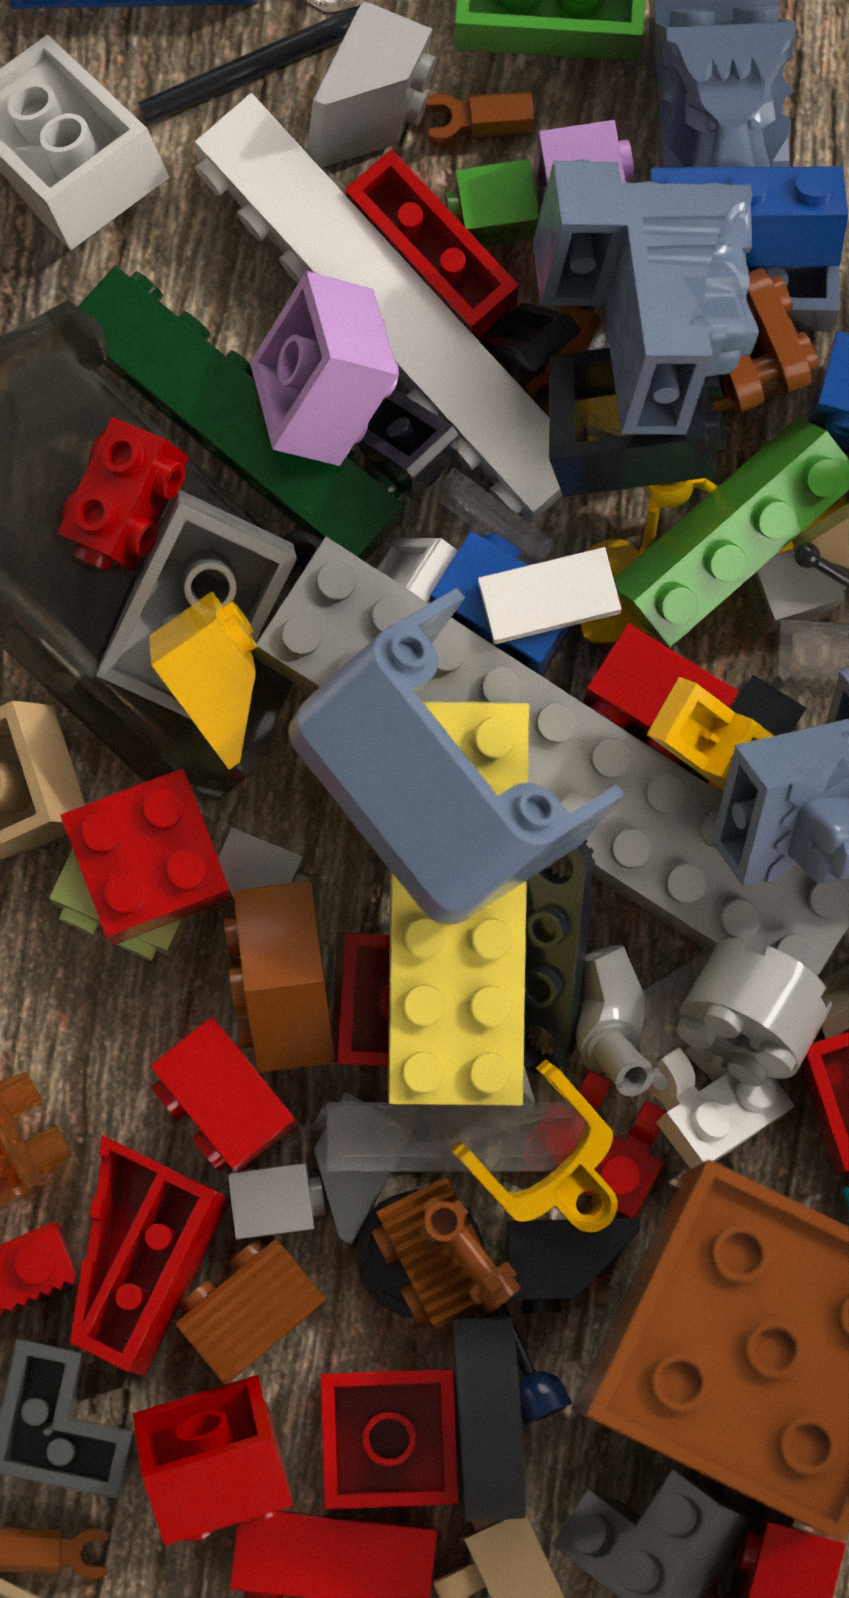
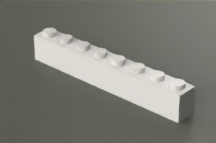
(435, 353)

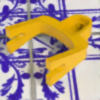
(569, 1179)

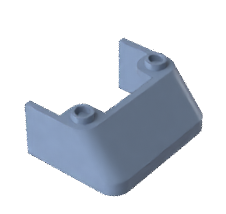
(415, 788)

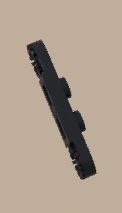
(556, 955)

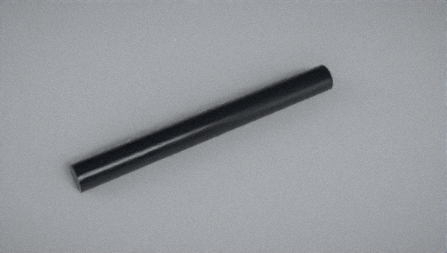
(246, 67)

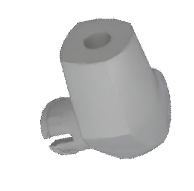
(613, 1021)

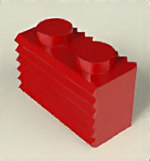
(35, 1267)

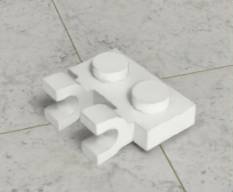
(718, 1116)

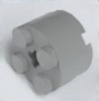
(754, 1011)

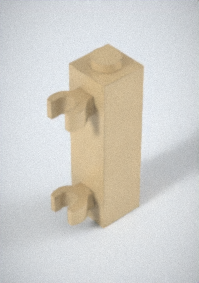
(505, 1562)

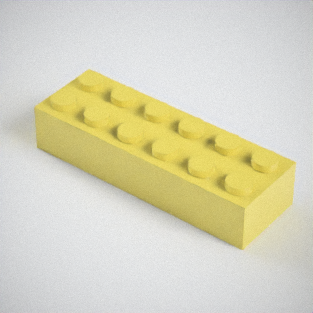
(463, 983)

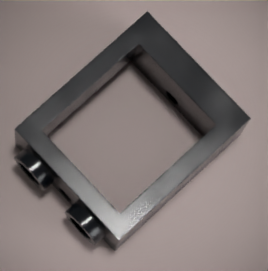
(624, 460)

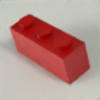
(434, 243)
(332, 1557)

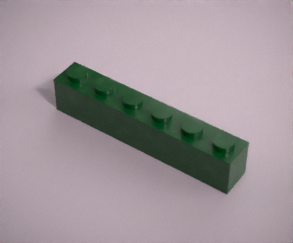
(220, 409)

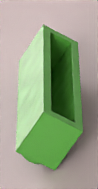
(734, 531)

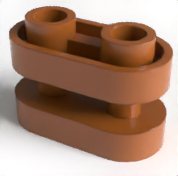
(786, 354)

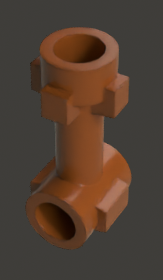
(445, 1223)

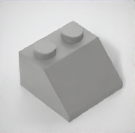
(371, 86)

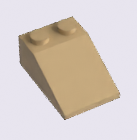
(34, 778)

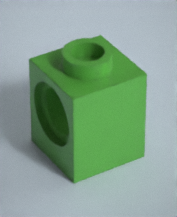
(496, 202)

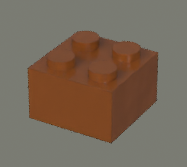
(279, 977)

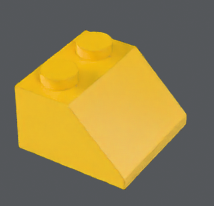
(209, 670)

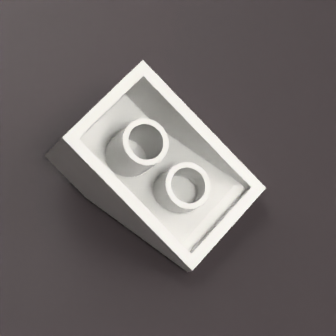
(71, 144)

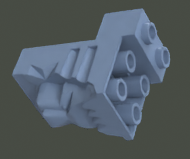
(721, 82)
(664, 270)
(790, 801)

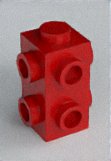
(122, 496)

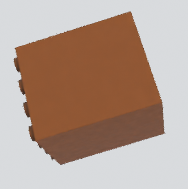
(737, 1347)

